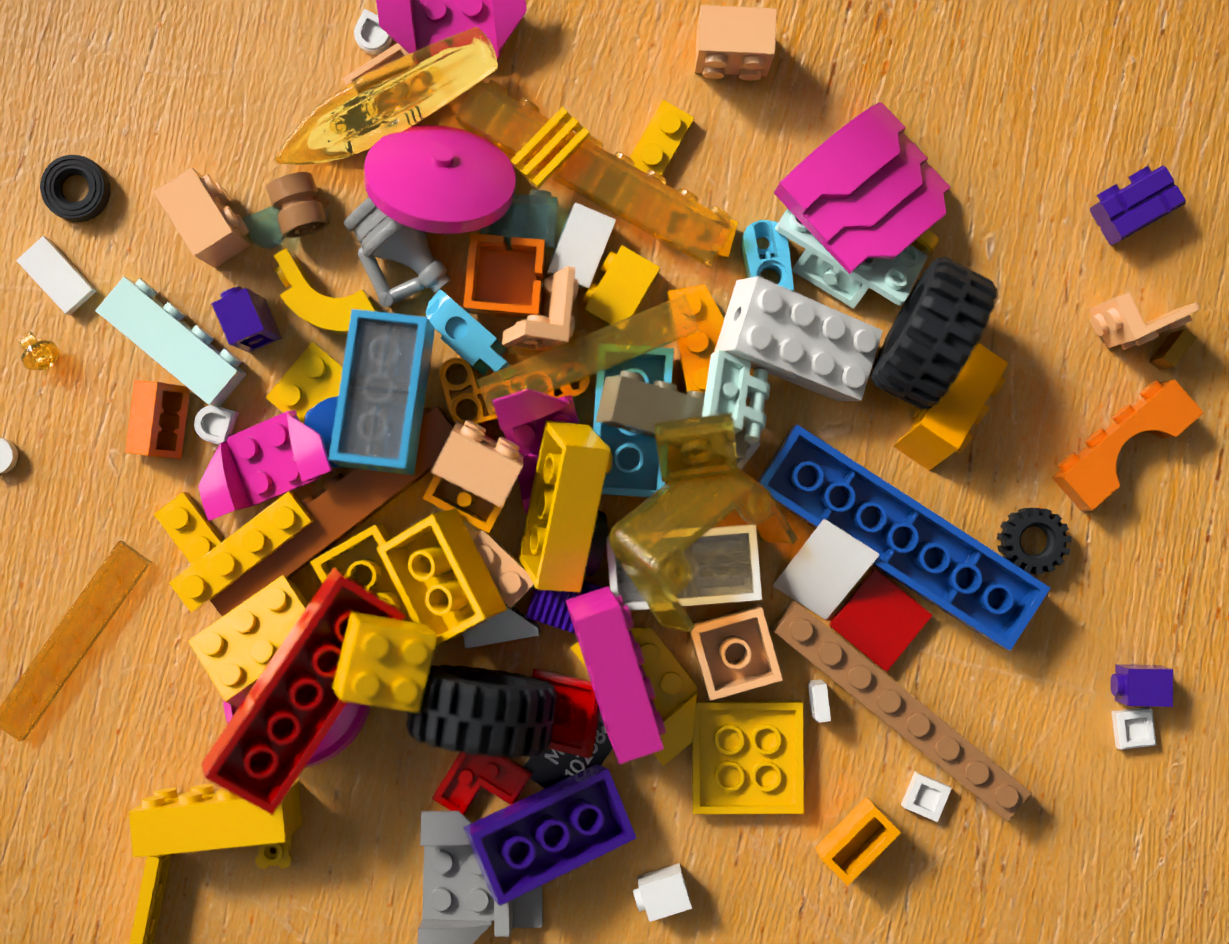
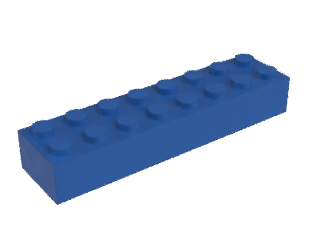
(911, 540)

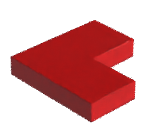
(471, 772)

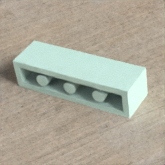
(172, 342)

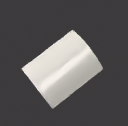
(581, 243)

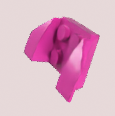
(425, 22)
(523, 423)
(262, 465)

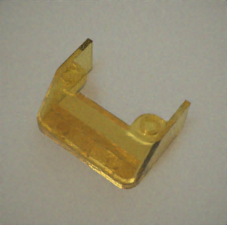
(673, 518)

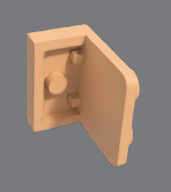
(1121, 322)

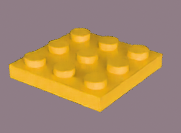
(748, 757)

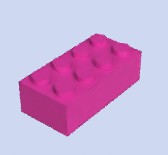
(617, 673)

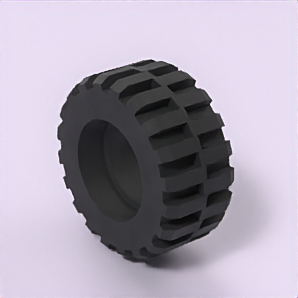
(934, 333)
(484, 712)

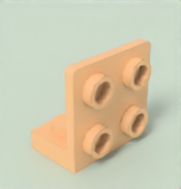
(555, 322)

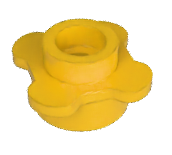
(281, 858)

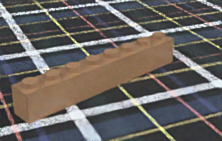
(900, 710)

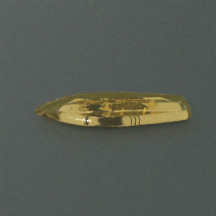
(390, 99)

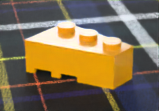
(696, 349)
(946, 425)

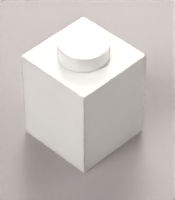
(662, 893)

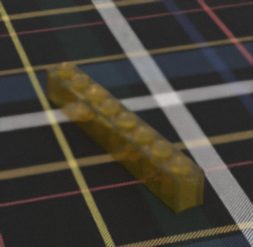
(601, 176)

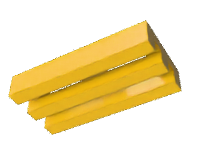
(539, 138)

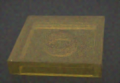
(696, 447)

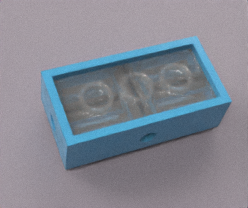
(382, 392)

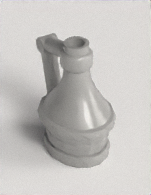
(396, 242)

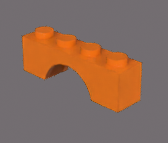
(1092, 473)

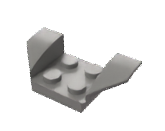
(454, 890)

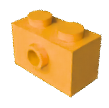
(857, 841)

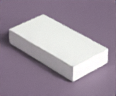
(56, 275)

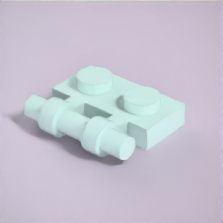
(727, 392)

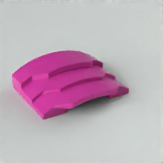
(865, 190)

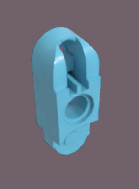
(774, 257)
(465, 334)

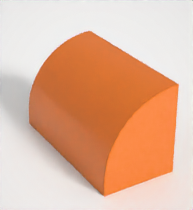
(157, 419)

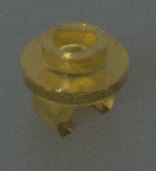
(37, 353)

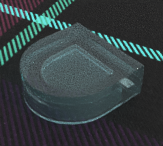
(264, 228)

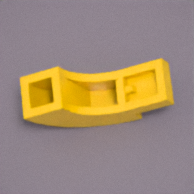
(306, 302)

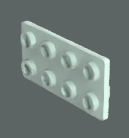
(885, 276)

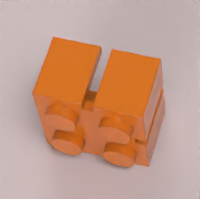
(502, 279)

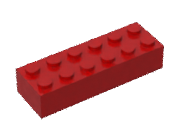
(292, 699)

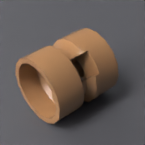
(295, 198)

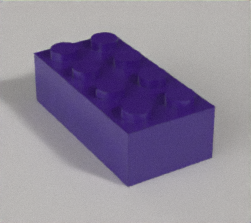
(549, 833)

